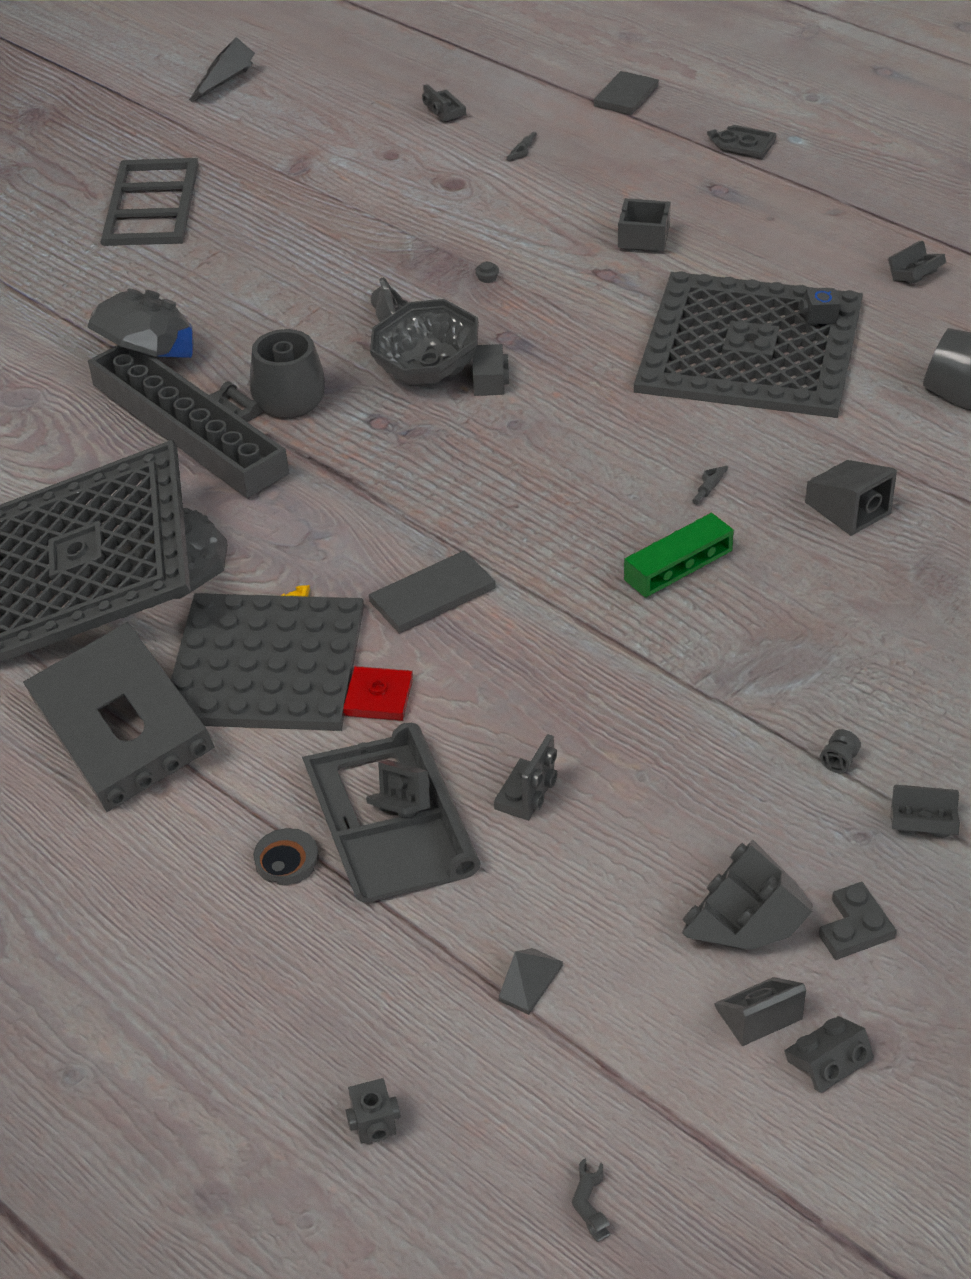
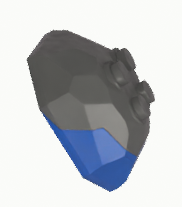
(144, 324)

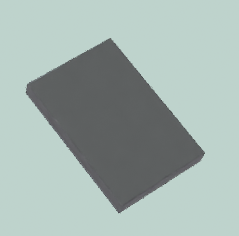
(626, 92)

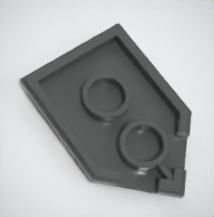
(743, 140)

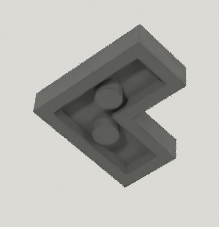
(862, 924)

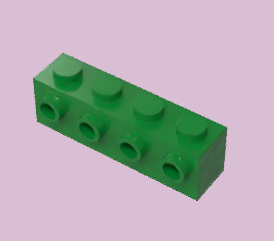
(678, 554)

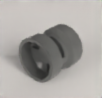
(839, 752)

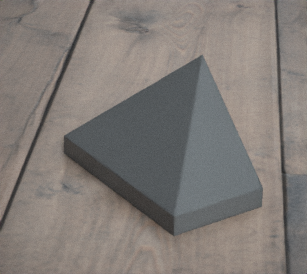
(528, 979)

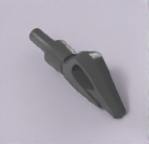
(521, 149)
(710, 480)

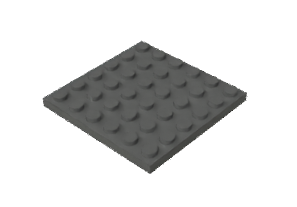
(268, 660)

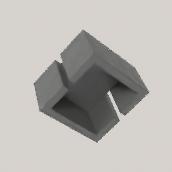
(644, 224)

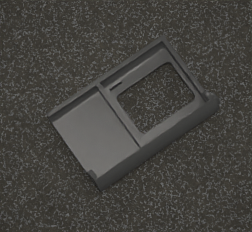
(400, 851)

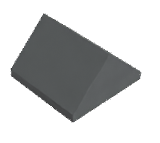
(763, 1008)

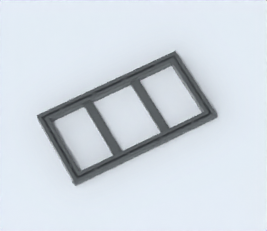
(182, 212)

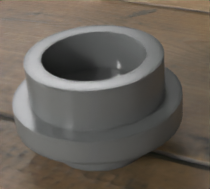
(487, 272)

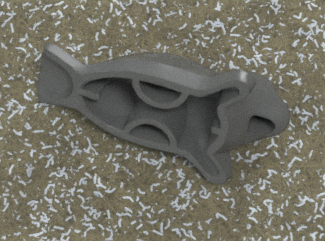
(386, 300)

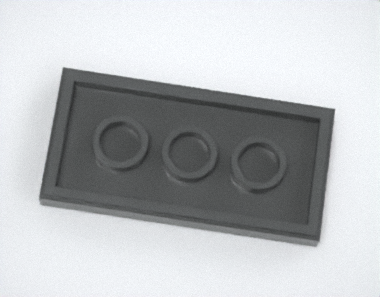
(431, 591)

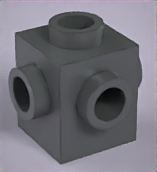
(372, 1111)

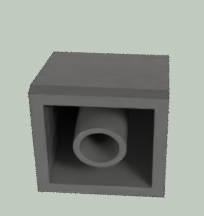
(853, 494)

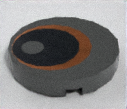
(286, 856)

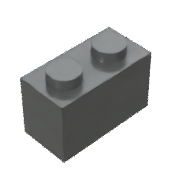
(490, 370)

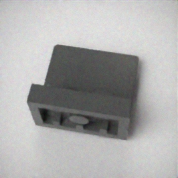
(528, 782)

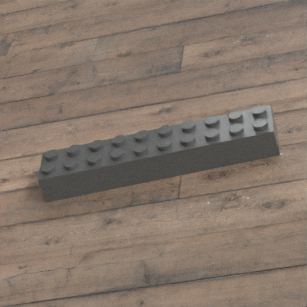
(190, 418)

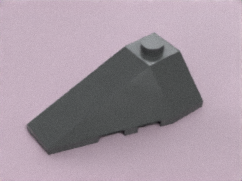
(227, 65)

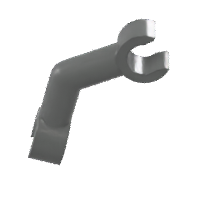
(594, 1221)

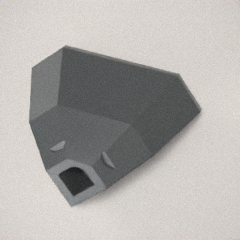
(749, 903)

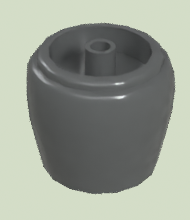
(951, 369)
(286, 373)

